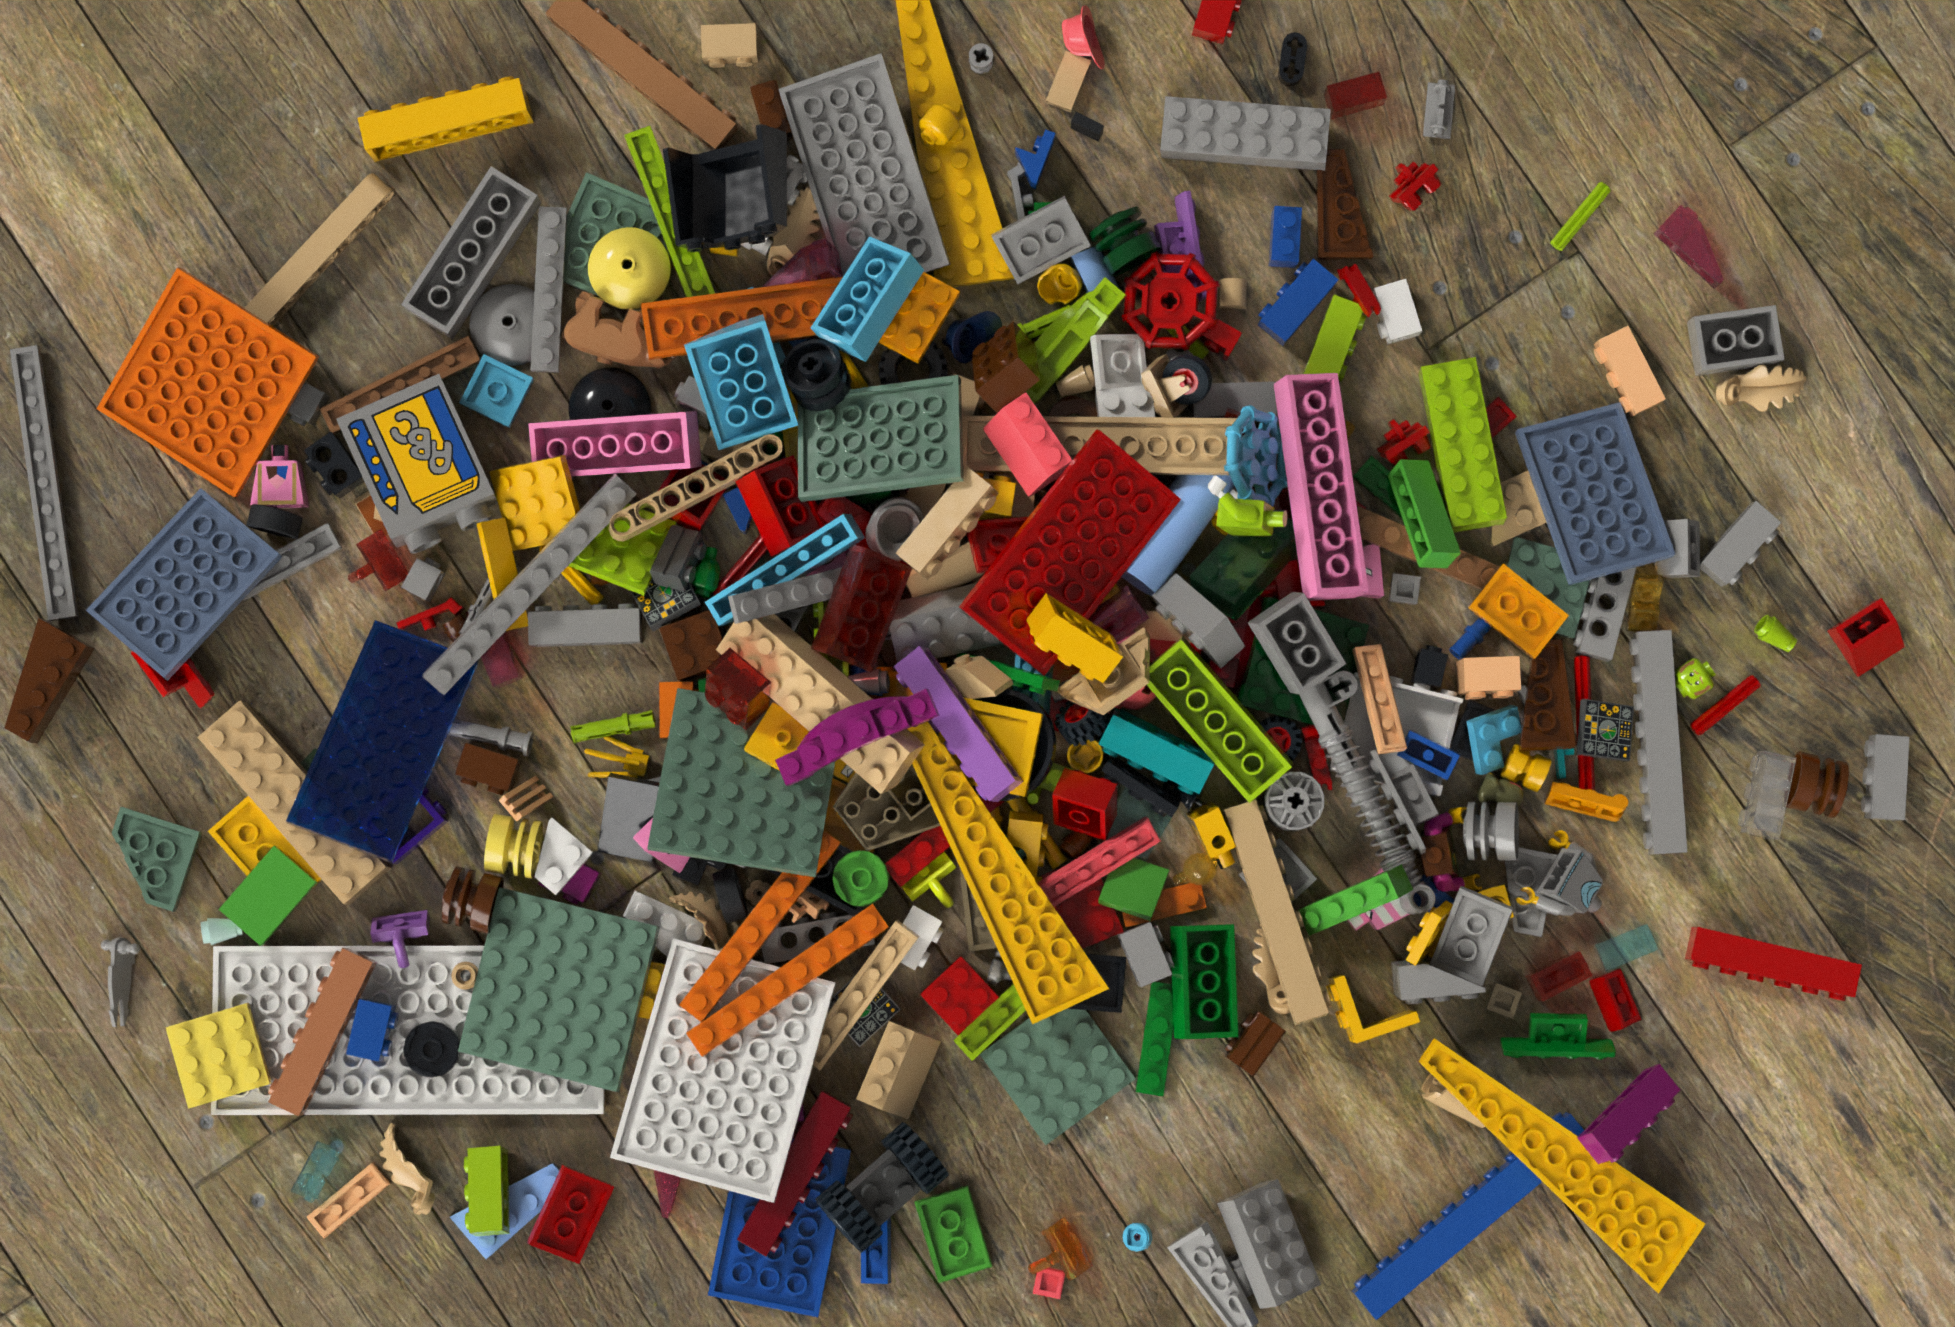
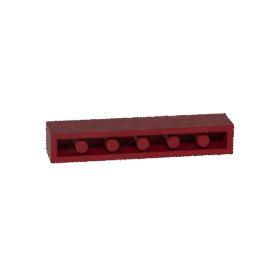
(802, 1163)

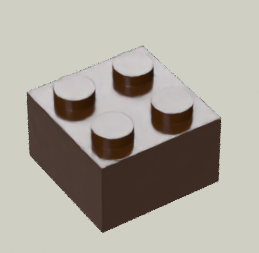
(692, 644)

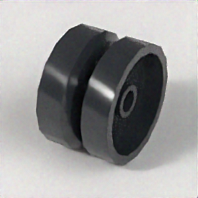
(816, 375)

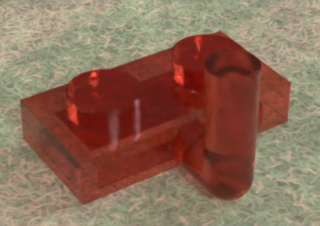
(380, 560)

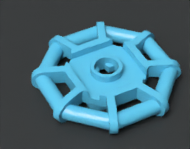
(1258, 443)

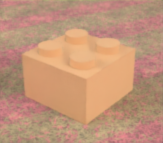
(1488, 676)

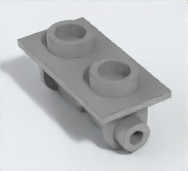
(1439, 110)

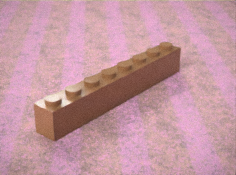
(643, 72)

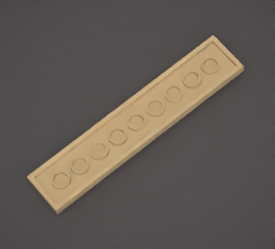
(1156, 443)

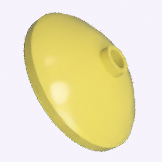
(631, 286)

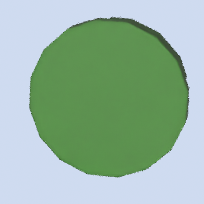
(860, 878)

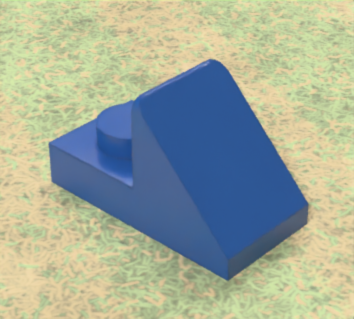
(1034, 163)

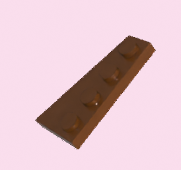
(1339, 218)

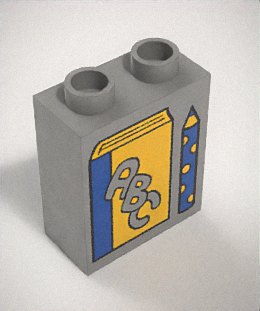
(418, 464)

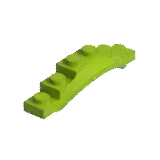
(1071, 334)

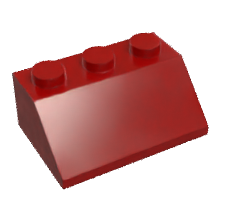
(775, 505)

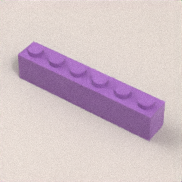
(959, 726)

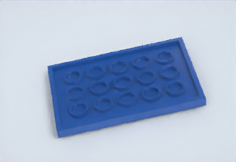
(798, 1269)

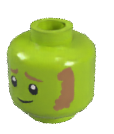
(1694, 678)

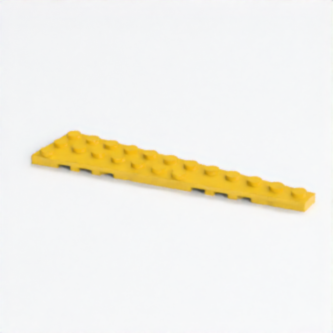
(951, 170)
(1617, 1205)

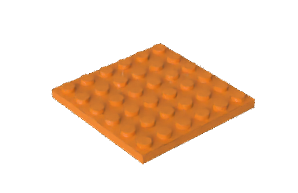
(207, 382)

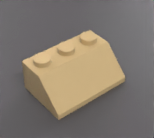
(956, 571)
(898, 1070)

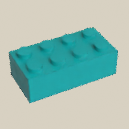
(1156, 750)

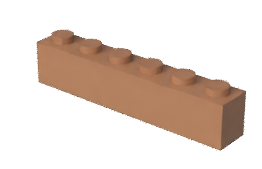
(322, 1031)

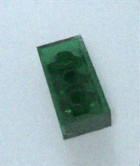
(1243, 569)

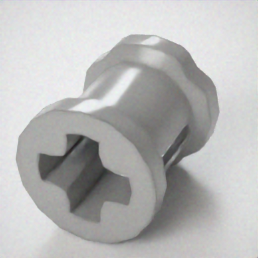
(977, 51)

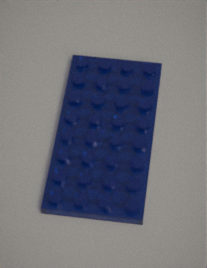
(379, 745)

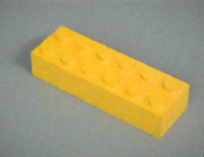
(445, 119)

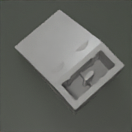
(1427, 981)

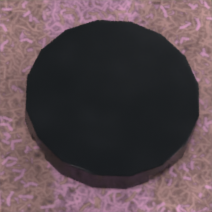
(431, 1049)

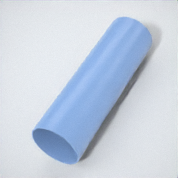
(1177, 533)

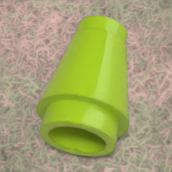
(1774, 632)

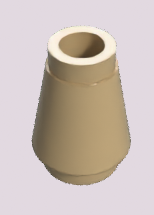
(1077, 381)

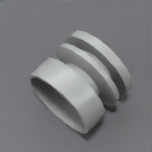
(1280, 811)
(1492, 831)

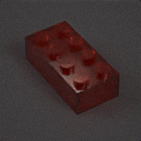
(861, 608)

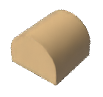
(1233, 293)

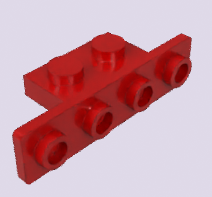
(186, 676)

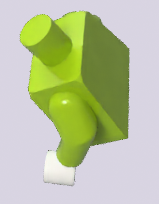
(1244, 516)

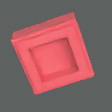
(1049, 1283)

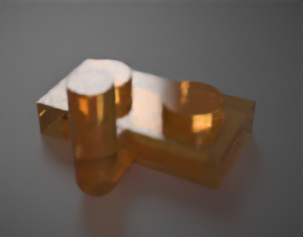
(1065, 1250)

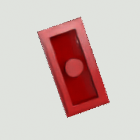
(1615, 1000)

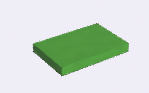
(268, 895)
(953, 1233)

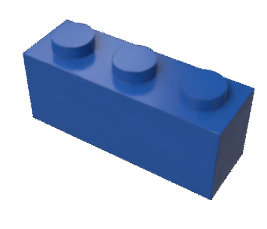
(1296, 301)

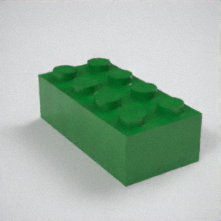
(1204, 981)

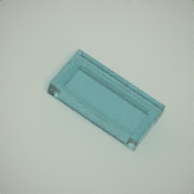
(1626, 947)

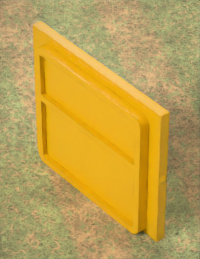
(1015, 734)

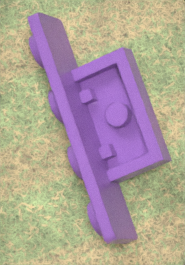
(1181, 237)

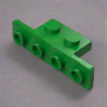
(1558, 1037)

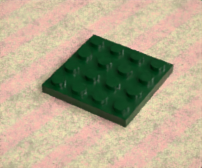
(1266, 691)

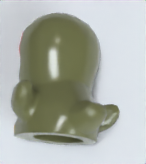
(1499, 790)

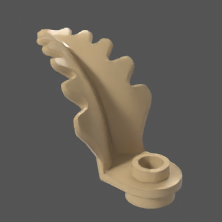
(796, 233)
(1761, 387)
(706, 913)
(1267, 973)
(406, 1173)

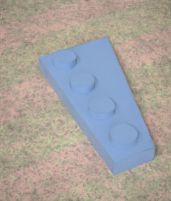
(525, 1202)

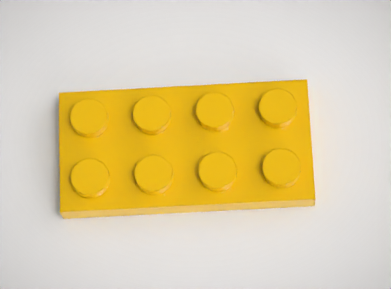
(249, 836)

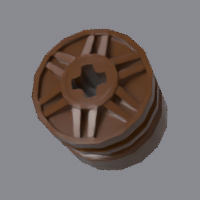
(1818, 785)
(470, 899)

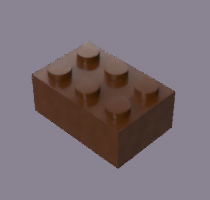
(1005, 366)

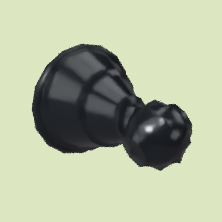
(1188, 800)

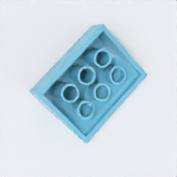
(741, 382)

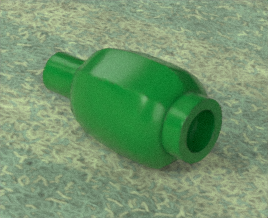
(706, 574)

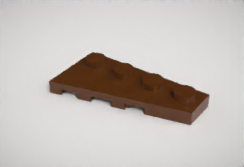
(1547, 707)

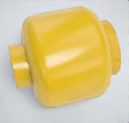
(939, 124)

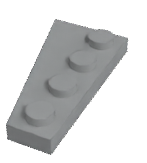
(1210, 1271)

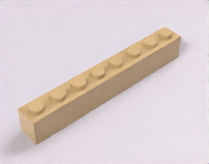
(1276, 913)

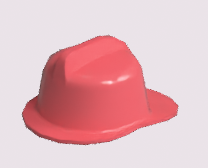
(1081, 37)

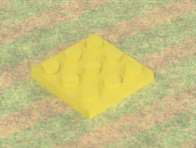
(218, 1055)

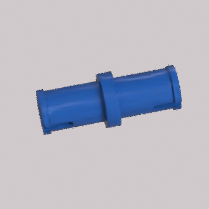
(1472, 636)

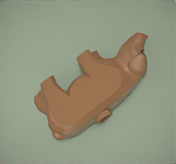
(610, 336)

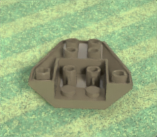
(888, 816)

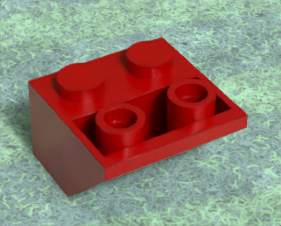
(1868, 636)

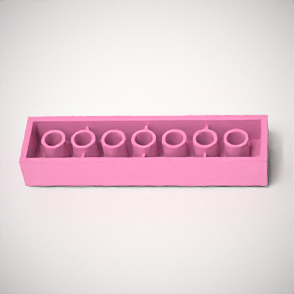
(1320, 486)

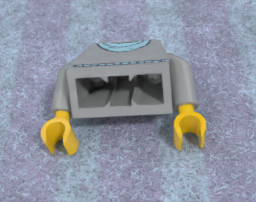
(1570, 882)

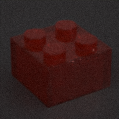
(737, 689)

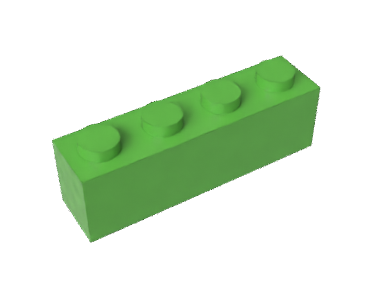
(1424, 513)
(1355, 899)

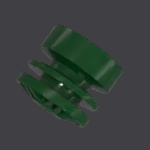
(1122, 237)

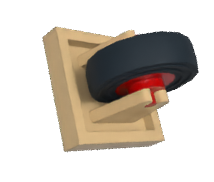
(1176, 383)

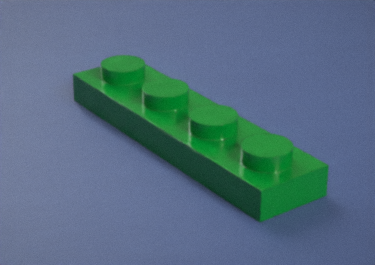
(1037, 682)
(1156, 1040)

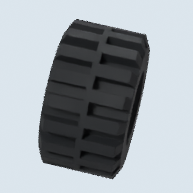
(891, 360)

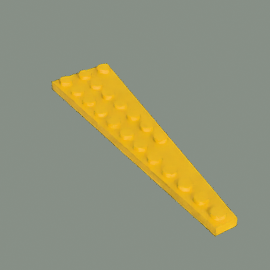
(1027, 930)

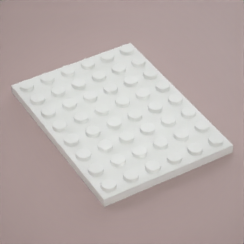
(736, 1108)

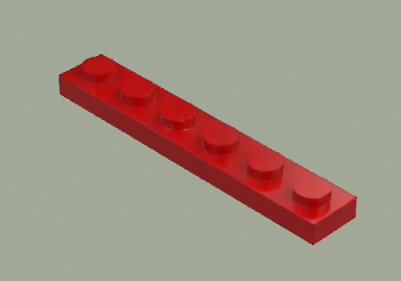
(923, 851)

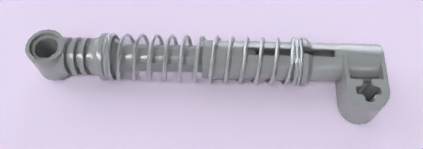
(1360, 787)

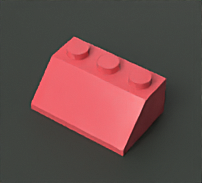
(1027, 444)

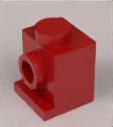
(1221, 338)

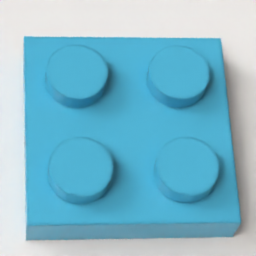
(496, 391)

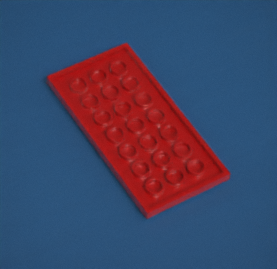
(1071, 545)

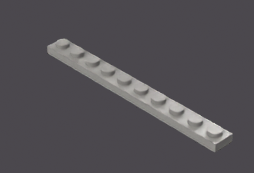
(44, 483)
(529, 584)

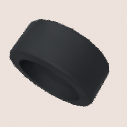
(274, 521)
(730, 895)

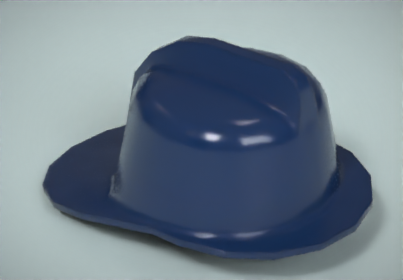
(968, 333)

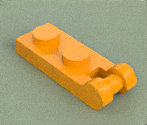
(1586, 801)

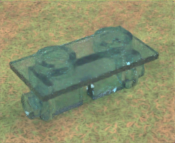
(315, 1170)

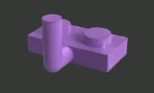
(397, 928)

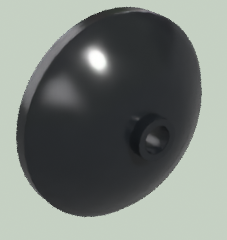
(611, 385)

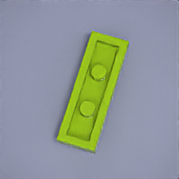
(990, 1023)

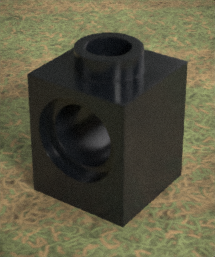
(1429, 666)

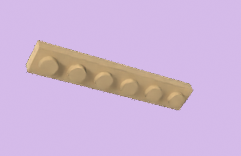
(863, 989)

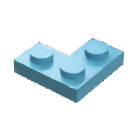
(1486, 734)

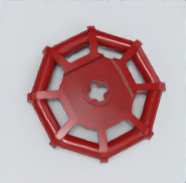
(1182, 290)

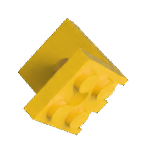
(1427, 940)
(1348, 1017)

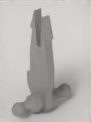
(119, 976)

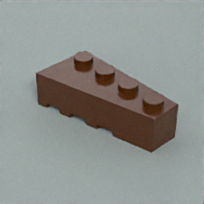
(45, 680)

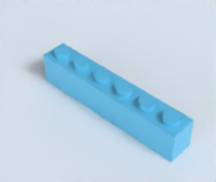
(792, 563)

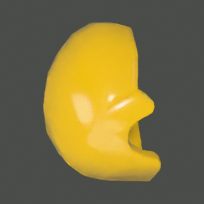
(1059, 284)

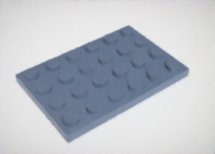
(1594, 493)
(184, 584)

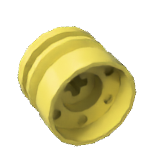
(513, 846)

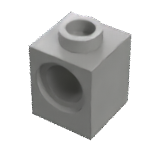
(424, 578)

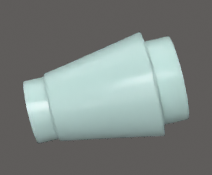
(219, 930)

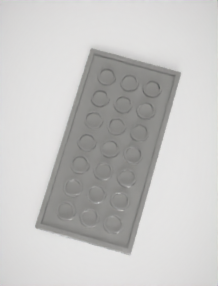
(862, 163)

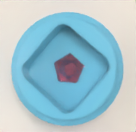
(1137, 1237)

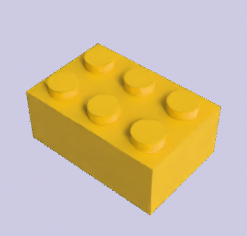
(1074, 639)

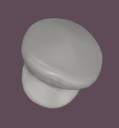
(892, 525)

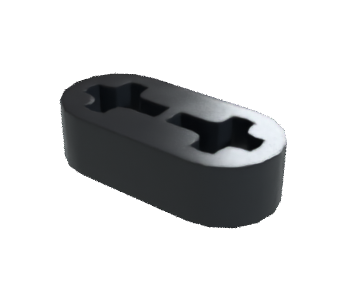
(1298, 59)

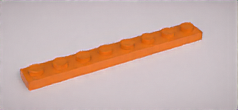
(751, 936)
(787, 980)

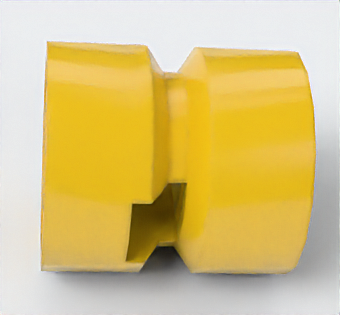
(1085, 757)
(1526, 768)

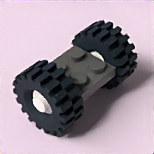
(882, 1187)

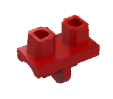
(1410, 180)
(1400, 438)

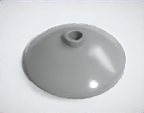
(504, 343)

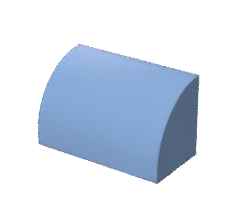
(1091, 268)

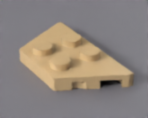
(1521, 509)
(1125, 680)

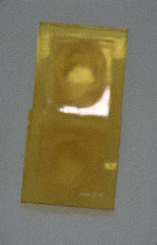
(1644, 602)

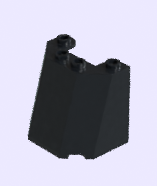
(729, 192)

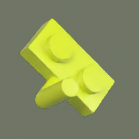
(930, 878)

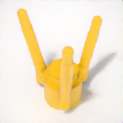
(635, 763)

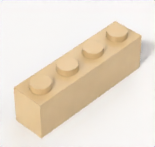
(947, 524)

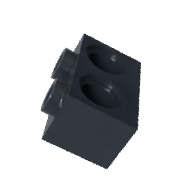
(338, 462)

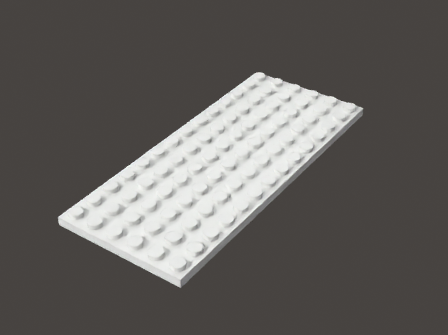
(284, 983)

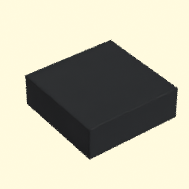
(1086, 126)

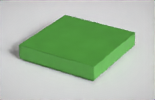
(1134, 888)

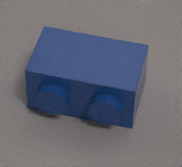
(1285, 236)
(1429, 754)
(372, 1030)

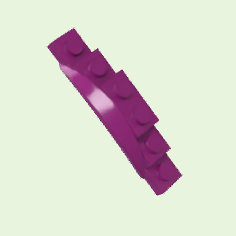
(854, 729)

